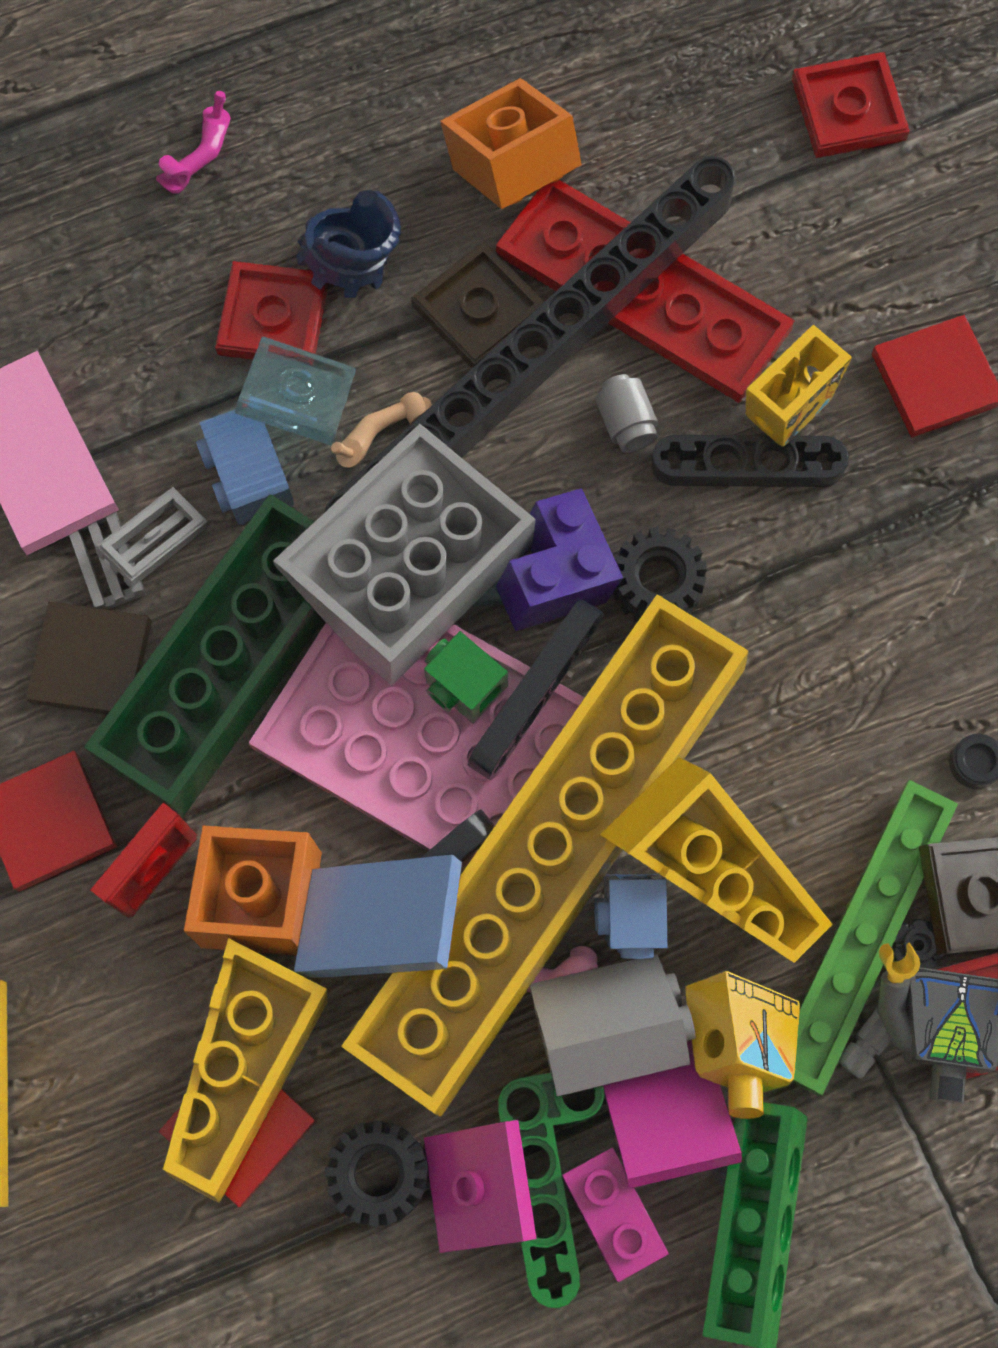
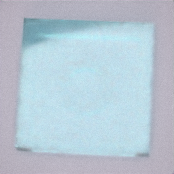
(295, 390)

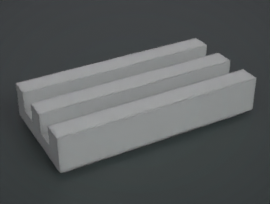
(162, 553)
(118, 595)

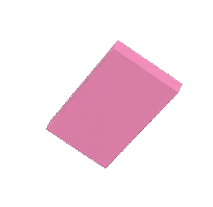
(45, 466)

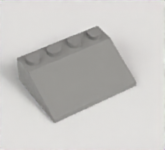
(406, 552)

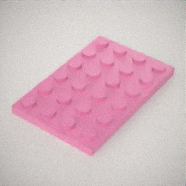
(394, 746)

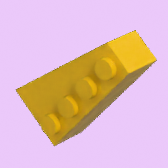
(709, 848)
(245, 1054)

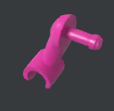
(214, 128)

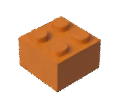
(511, 143)
(251, 888)

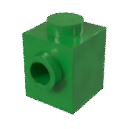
(463, 677)

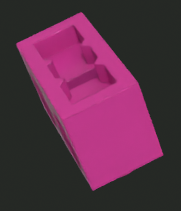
(614, 1215)

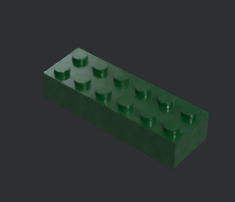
(211, 668)

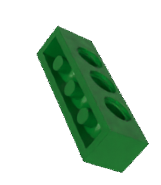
(756, 1229)

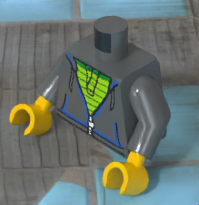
(940, 1021)

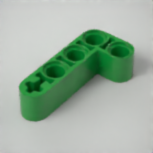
(550, 1187)

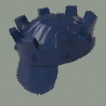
(351, 243)

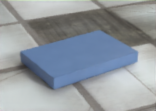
(379, 918)

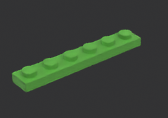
(868, 922)

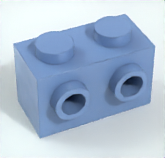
(633, 914)

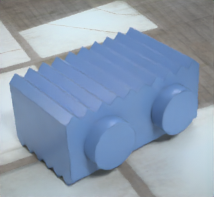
(244, 464)

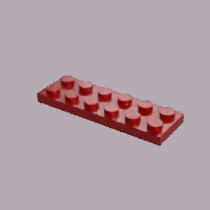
(681, 315)

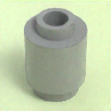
(627, 413)

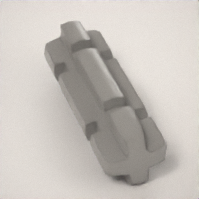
(870, 1041)

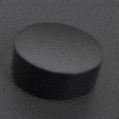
(975, 761)

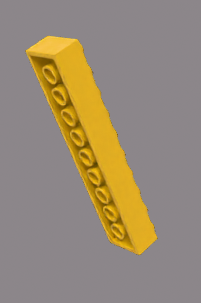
(548, 853)

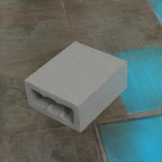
(612, 1024)

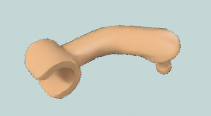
(356, 444)

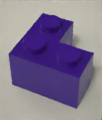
(566, 564)

